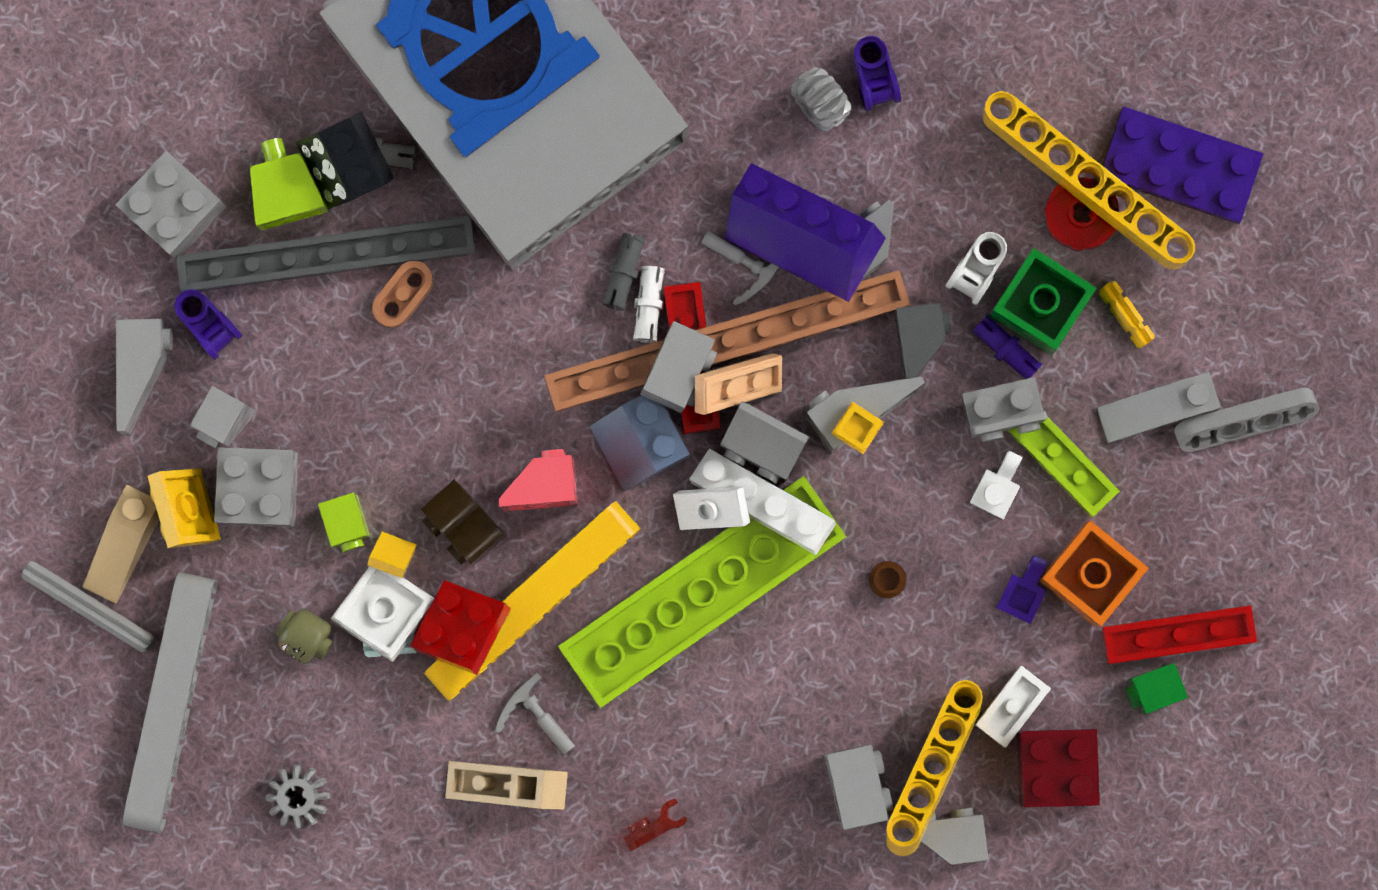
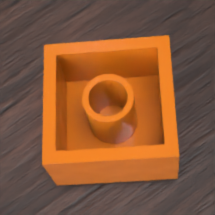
(1093, 574)

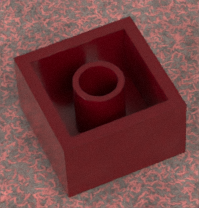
(1058, 768)

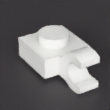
(997, 491)

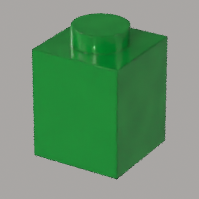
(1156, 689)

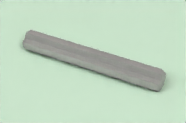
(87, 606)

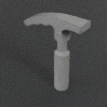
(738, 256)
(544, 719)

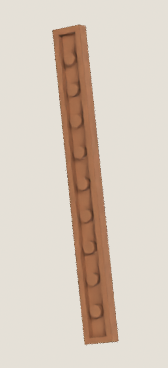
(732, 339)

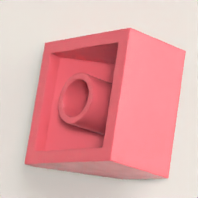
(543, 484)

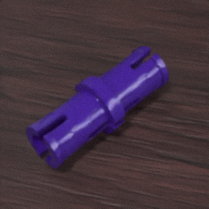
(1006, 347)

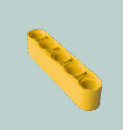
(935, 750)

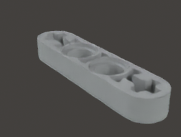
(1246, 419)

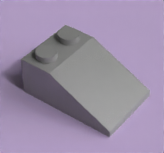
(877, 399)

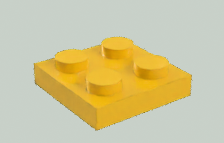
(183, 507)

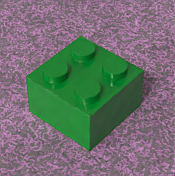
(1042, 301)

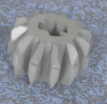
(820, 98)
(285, 800)

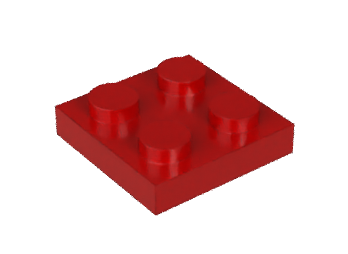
(460, 627)

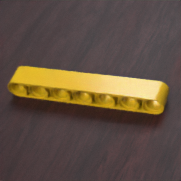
(1094, 198)
(546, 590)

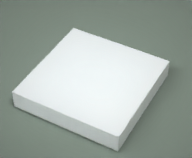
(383, 611)

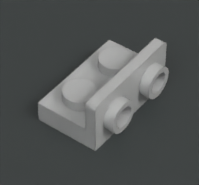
(1003, 409)

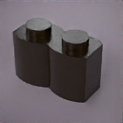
(462, 523)

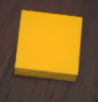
(857, 428)
(391, 554)

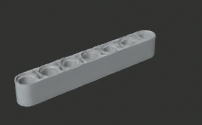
(168, 701)

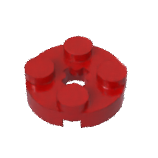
(1069, 232)

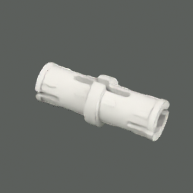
(648, 304)

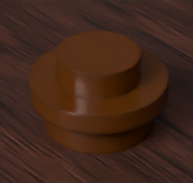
(887, 579)

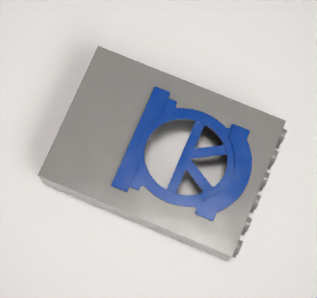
(531, 158)

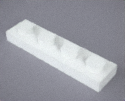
(766, 502)

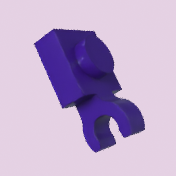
(1022, 595)

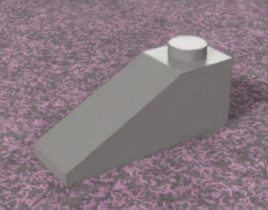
(139, 361)
(1158, 407)

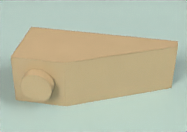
(122, 544)
(506, 785)

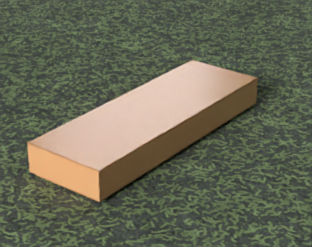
(738, 383)

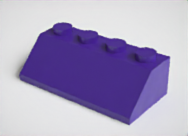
(802, 232)

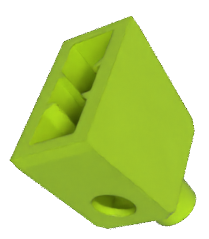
(283, 188)

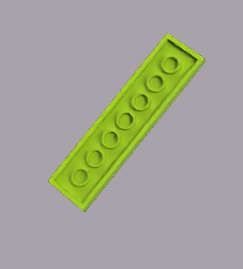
(688, 602)

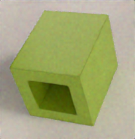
(344, 522)

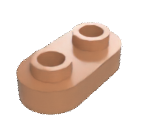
(402, 294)

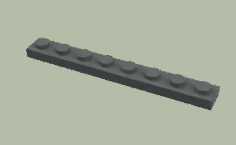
(326, 254)

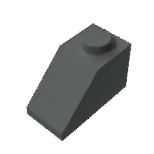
(920, 335)

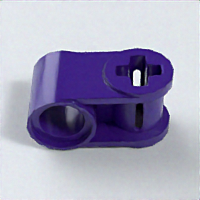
(875, 75)
(208, 324)

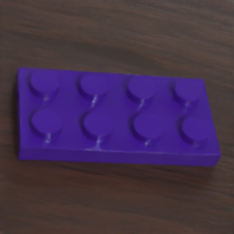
(1182, 165)

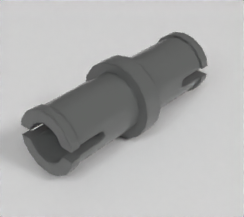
(623, 272)

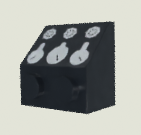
(345, 160)

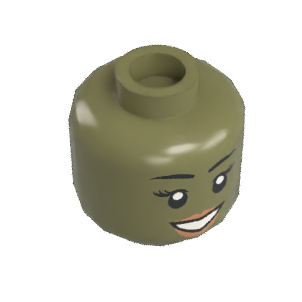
(304, 636)

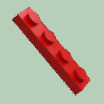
(686, 307)
(1179, 634)

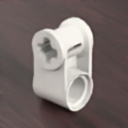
(977, 269)

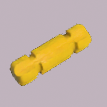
(1126, 314)

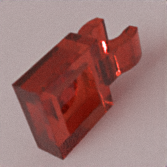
(645, 831)

